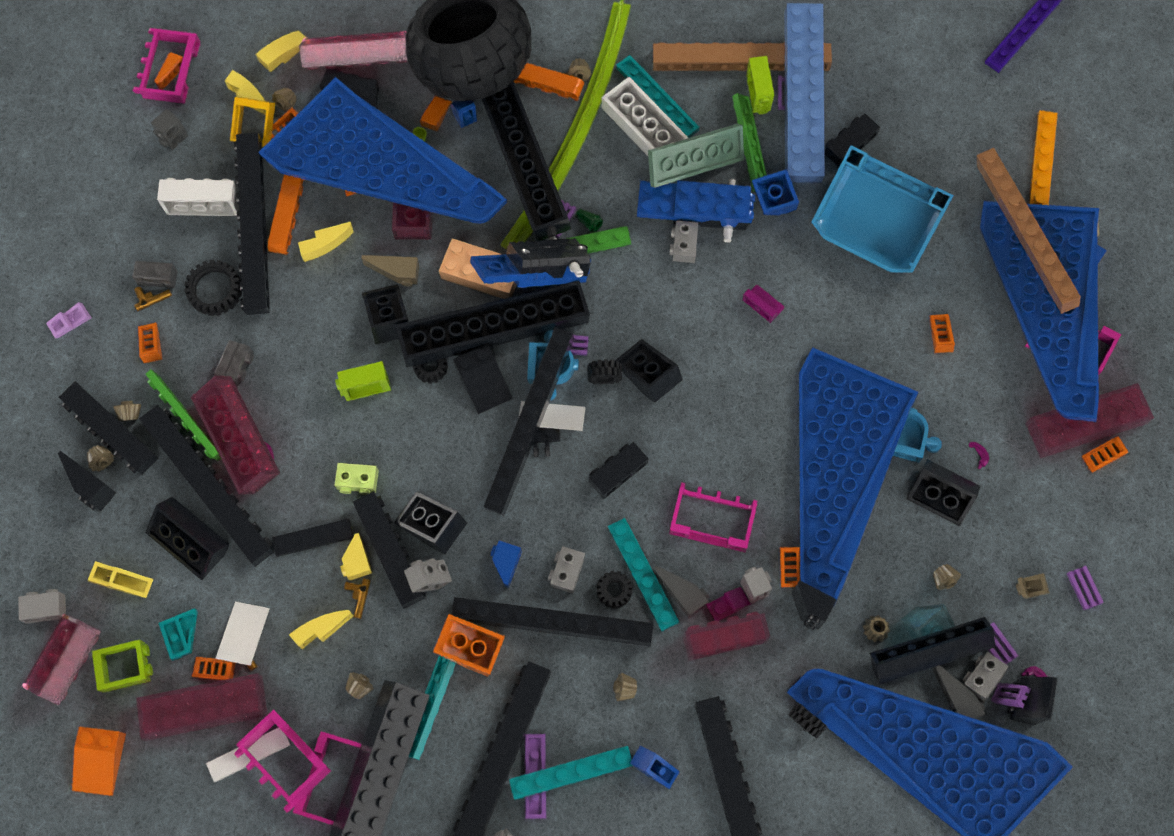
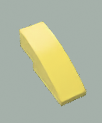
(280, 50)
(243, 88)
(325, 241)
(120, 580)
(320, 627)

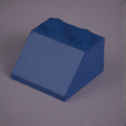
(776, 193)

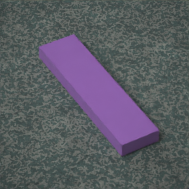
(534, 761)

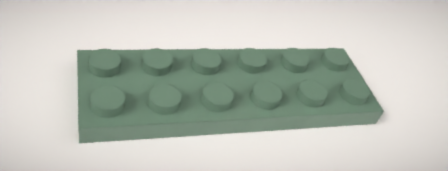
(696, 155)

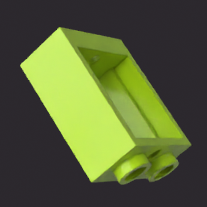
(760, 84)
(363, 381)
(101, 668)

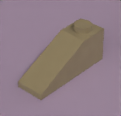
(399, 269)

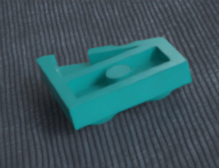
(179, 633)

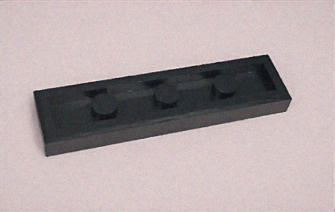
(312, 537)

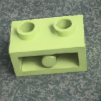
(356, 478)

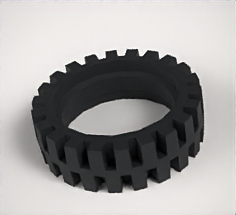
(221, 306)

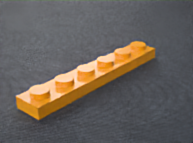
(1043, 158)

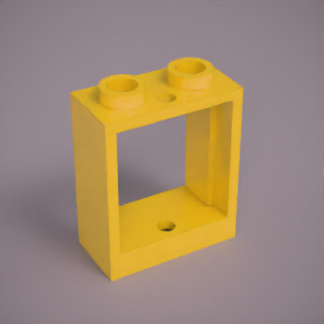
(237, 118)

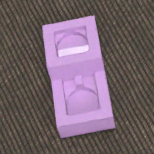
(65, 322)

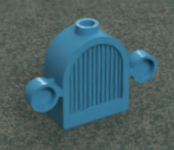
(536, 353)
(914, 438)

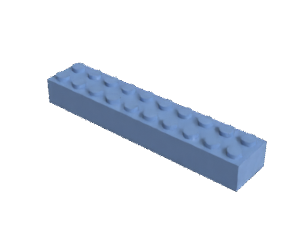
(804, 92)

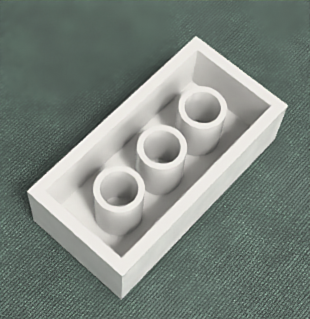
(198, 197)

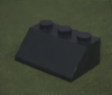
(943, 492)
(812, 605)

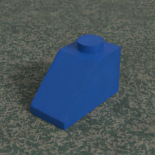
(464, 112)
(505, 560)
(654, 767)

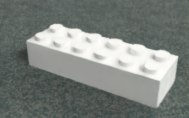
(640, 117)

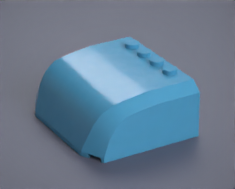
(880, 212)

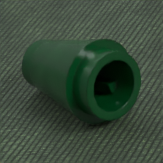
(590, 220)

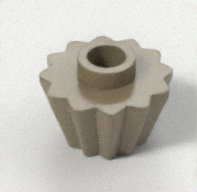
(580, 69)
(284, 99)
(127, 411)
(99, 458)
(946, 577)
(871, 633)
(358, 685)
(624, 687)

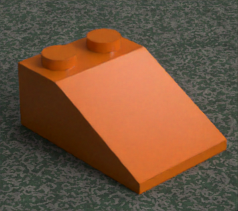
(469, 645)
(97, 760)

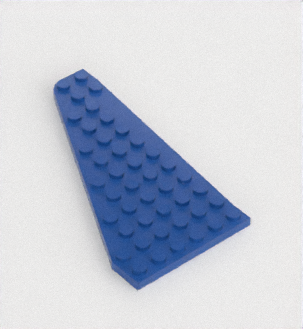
(363, 151)
(1060, 343)
(846, 446)
(955, 765)

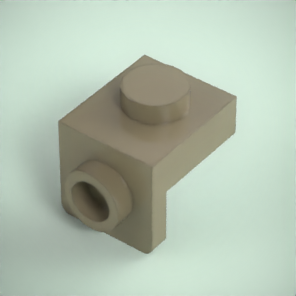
(1032, 586)

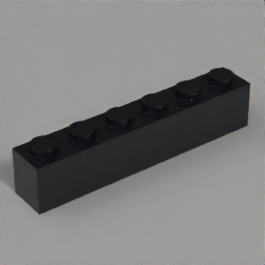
(108, 428)
(387, 546)
(932, 650)

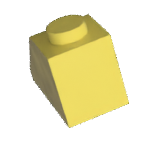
(355, 560)

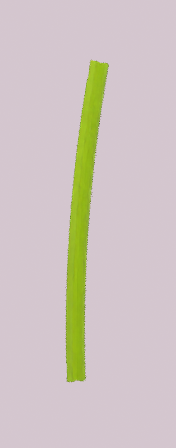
(586, 113)

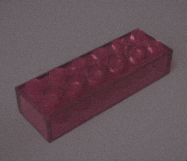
(353, 49)
(1116, 413)
(235, 435)
(201, 707)

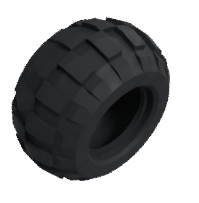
(468, 46)

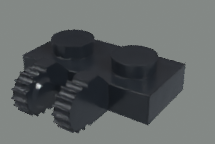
(545, 436)

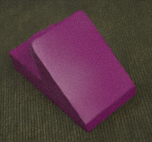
(728, 604)

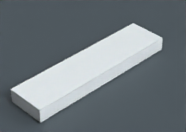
(262, 748)

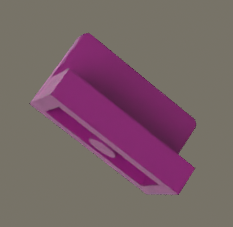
(763, 303)

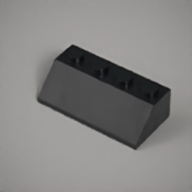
(186, 537)

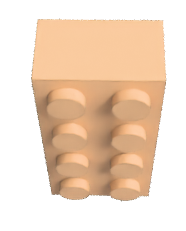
(458, 270)

